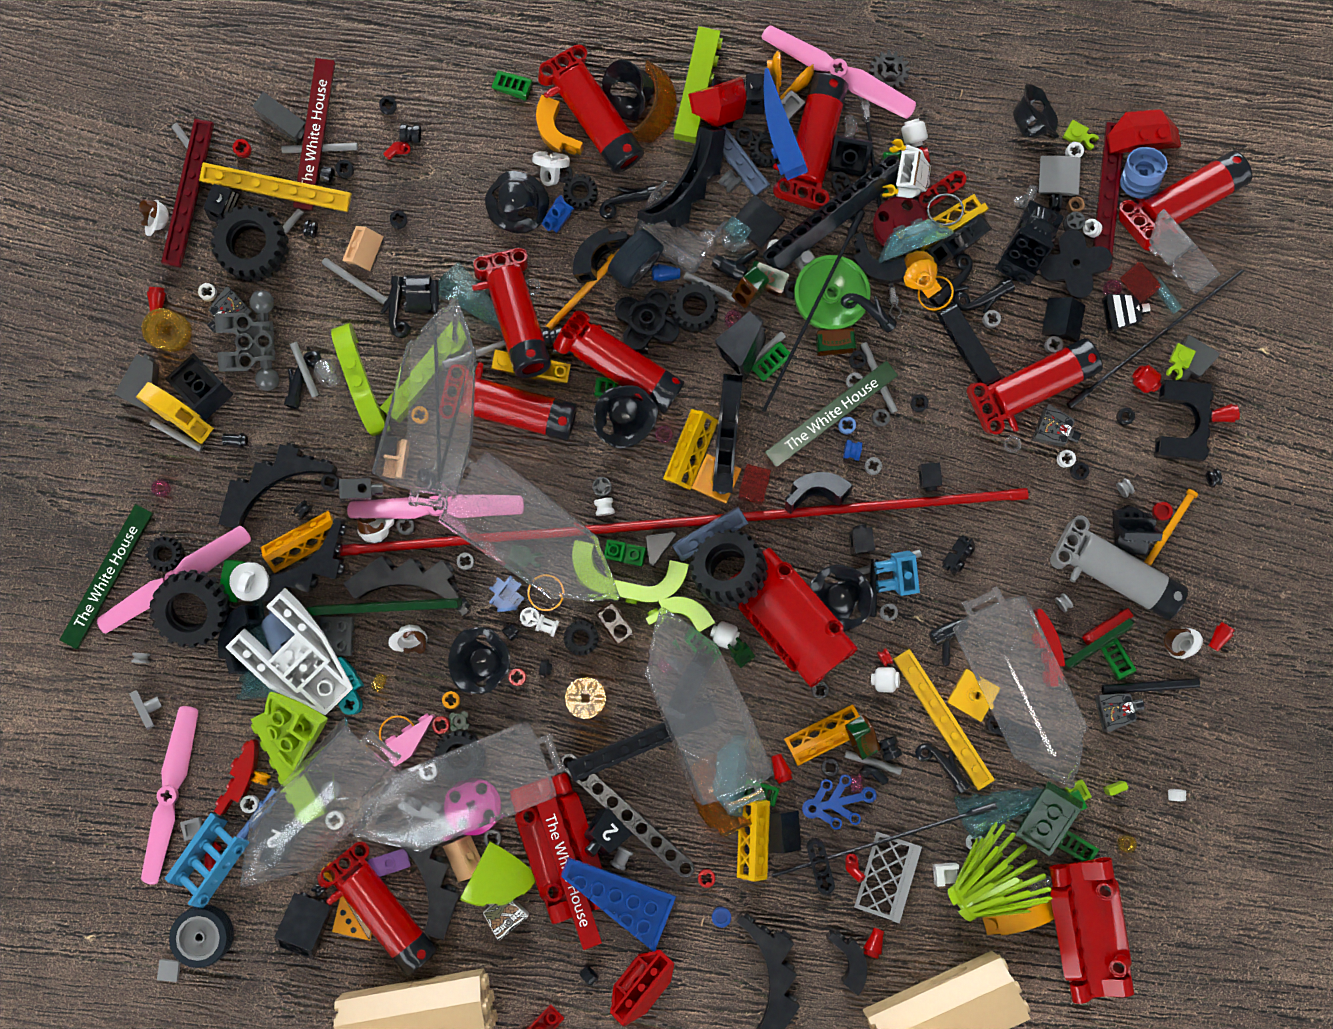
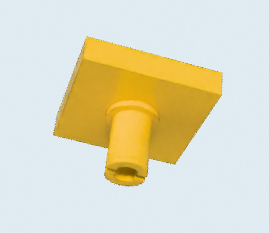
(969, 697)

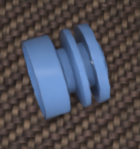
(1143, 172)

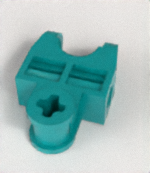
(352, 696)

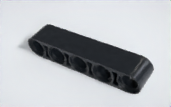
(968, 345)

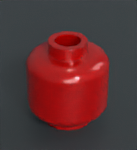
(1146, 379)

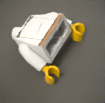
(912, 173)

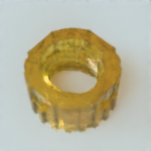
(378, 682)
(1122, 838)

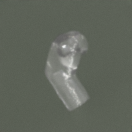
(851, 126)
(1023, 200)
(732, 244)
(1041, 884)

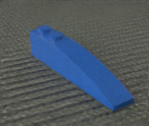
(781, 133)

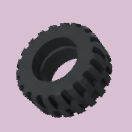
(236, 223)
(716, 550)
(175, 628)

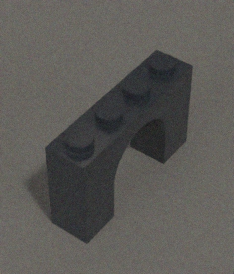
(1197, 399)

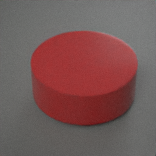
(1162, 511)

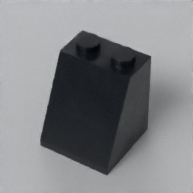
(742, 344)
(303, 925)

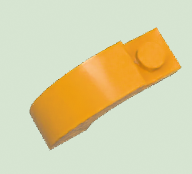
(545, 116)
(1016, 923)

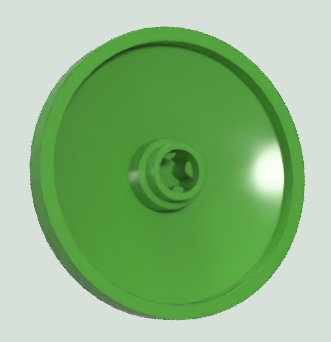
(846, 279)

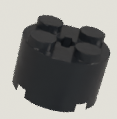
(418, 293)

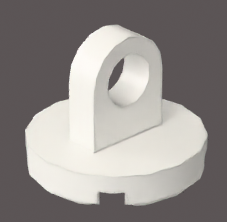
(551, 164)
(249, 581)

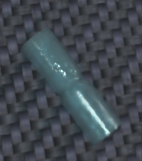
(1168, 298)

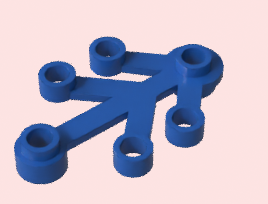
(835, 802)

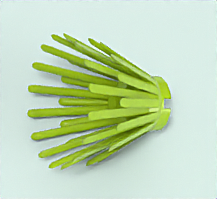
(986, 895)

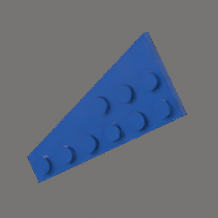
(630, 903)

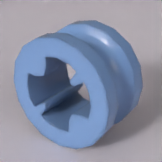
(847, 431)

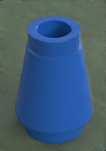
(665, 273)

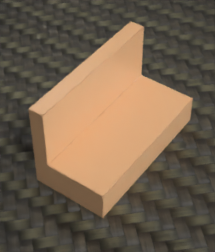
(363, 247)
(462, 857)

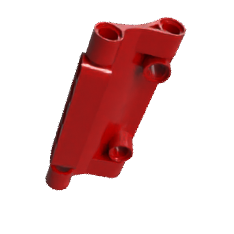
(797, 622)
(538, 849)
(1091, 930)

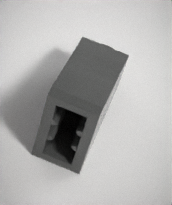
(279, 117)
(138, 374)

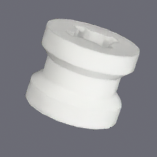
(604, 506)
(527, 615)

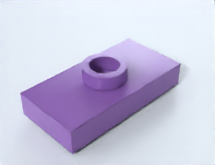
(390, 862)

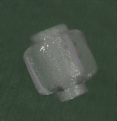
(327, 373)

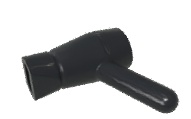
(732, 268)
(942, 635)

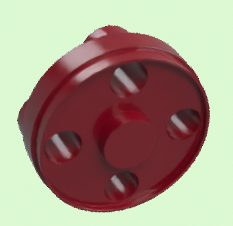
(896, 216)

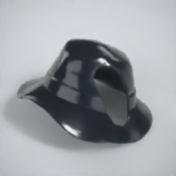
(628, 73)
(1025, 113)
(515, 193)
(630, 417)
(843, 596)
(474, 661)

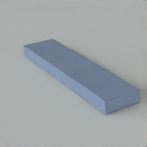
(743, 165)
(731, 521)

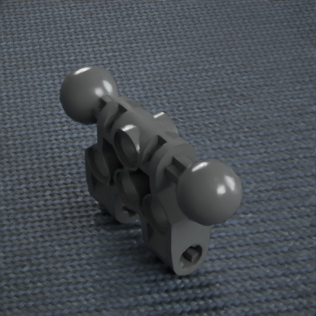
(261, 303)

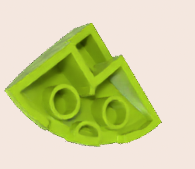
(292, 727)
(497, 878)

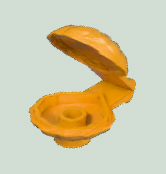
(800, 82)
(921, 273)

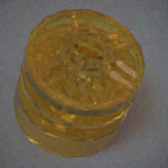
(157, 325)
(584, 709)

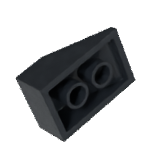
(199, 386)

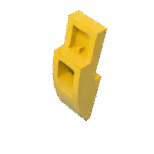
(557, 372)
(175, 411)

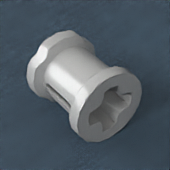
(621, 857)

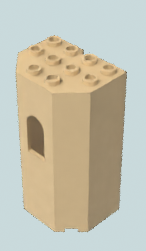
(965, 997)
(436, 1002)

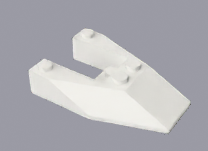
(303, 666)

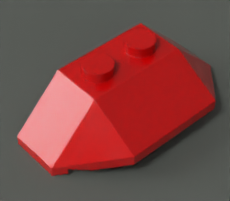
(720, 102)
(1143, 129)
(641, 986)

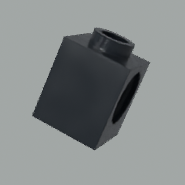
(930, 476)

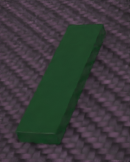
(1099, 644)

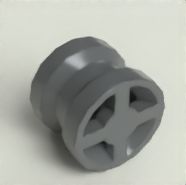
(730, 181)
(1074, 218)
(599, 486)

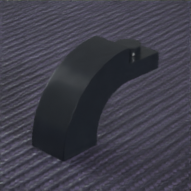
(960, 240)
(857, 966)

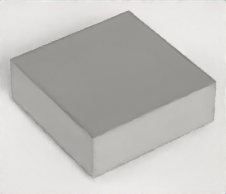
(190, 827)
(168, 970)

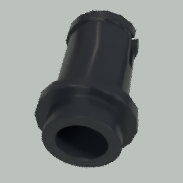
(235, 440)

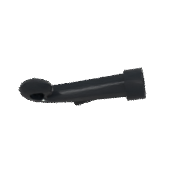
(629, 195)
(945, 293)
(988, 298)
(393, 304)
(886, 322)
(296, 380)
(949, 765)

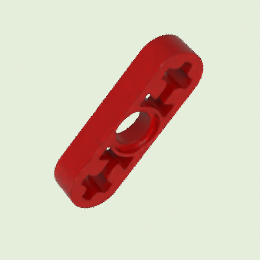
(956, 186)
(1107, 626)

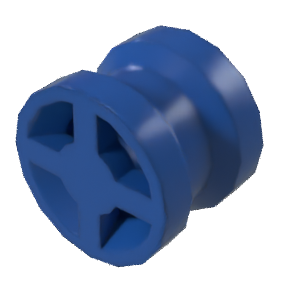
(852, 450)

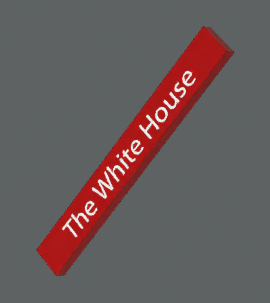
(560, 851)

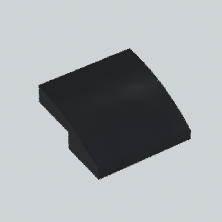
(760, 219)

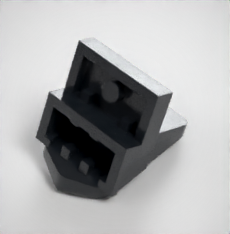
(1134, 530)

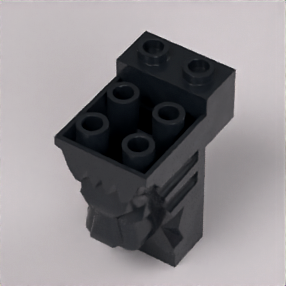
(1029, 243)

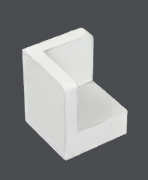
(945, 873)

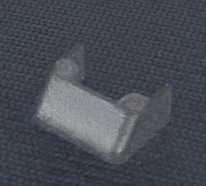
(679, 243)
(1181, 253)

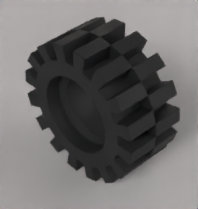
(755, 152)
(580, 181)
(154, 549)
(569, 638)

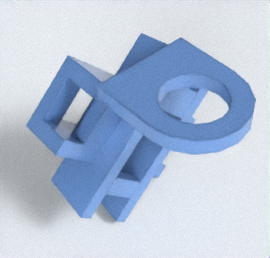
(505, 600)

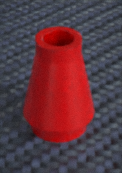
(156, 297)
(1226, 414)
(1221, 636)
(781, 770)
(874, 944)

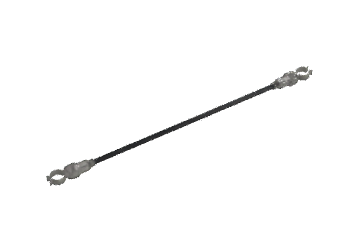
(865, 106)

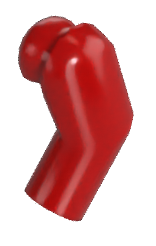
(397, 148)
(209, 861)
(852, 867)

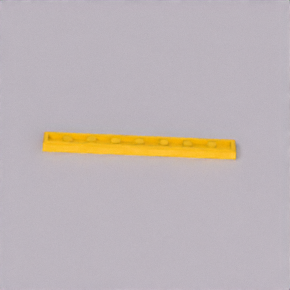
(275, 187)
(943, 719)

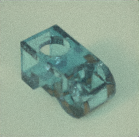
(737, 229)

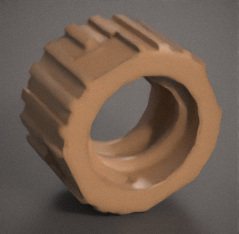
(1079, 200)

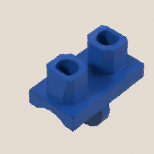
(557, 215)

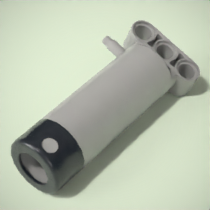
(1118, 570)

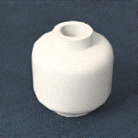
(914, 132)
(725, 634)
(885, 679)

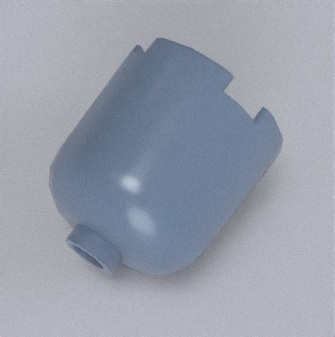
(275, 632)

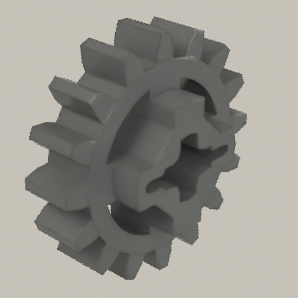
(890, 62)

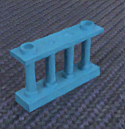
(196, 850)

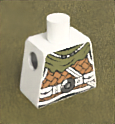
(505, 917)

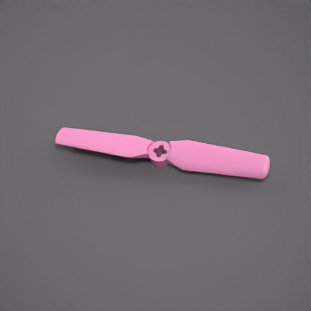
(858, 80)
(390, 509)
(201, 560)
(173, 774)

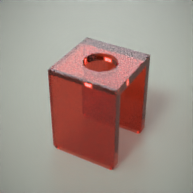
(1141, 282)
(754, 484)

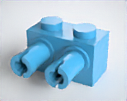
(904, 574)

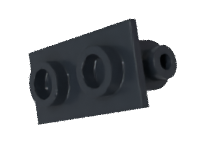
(963, 549)

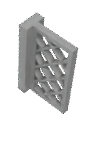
(904, 883)

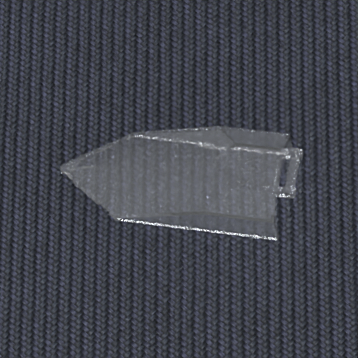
(431, 412)
(528, 533)
(1023, 685)
(705, 715)
(462, 790)
(316, 805)

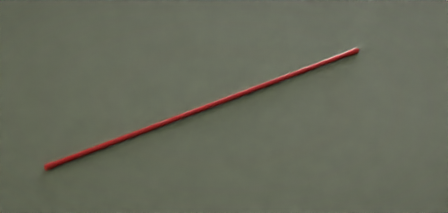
(1012, 494)

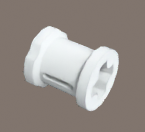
(547, 625)

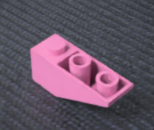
(409, 741)

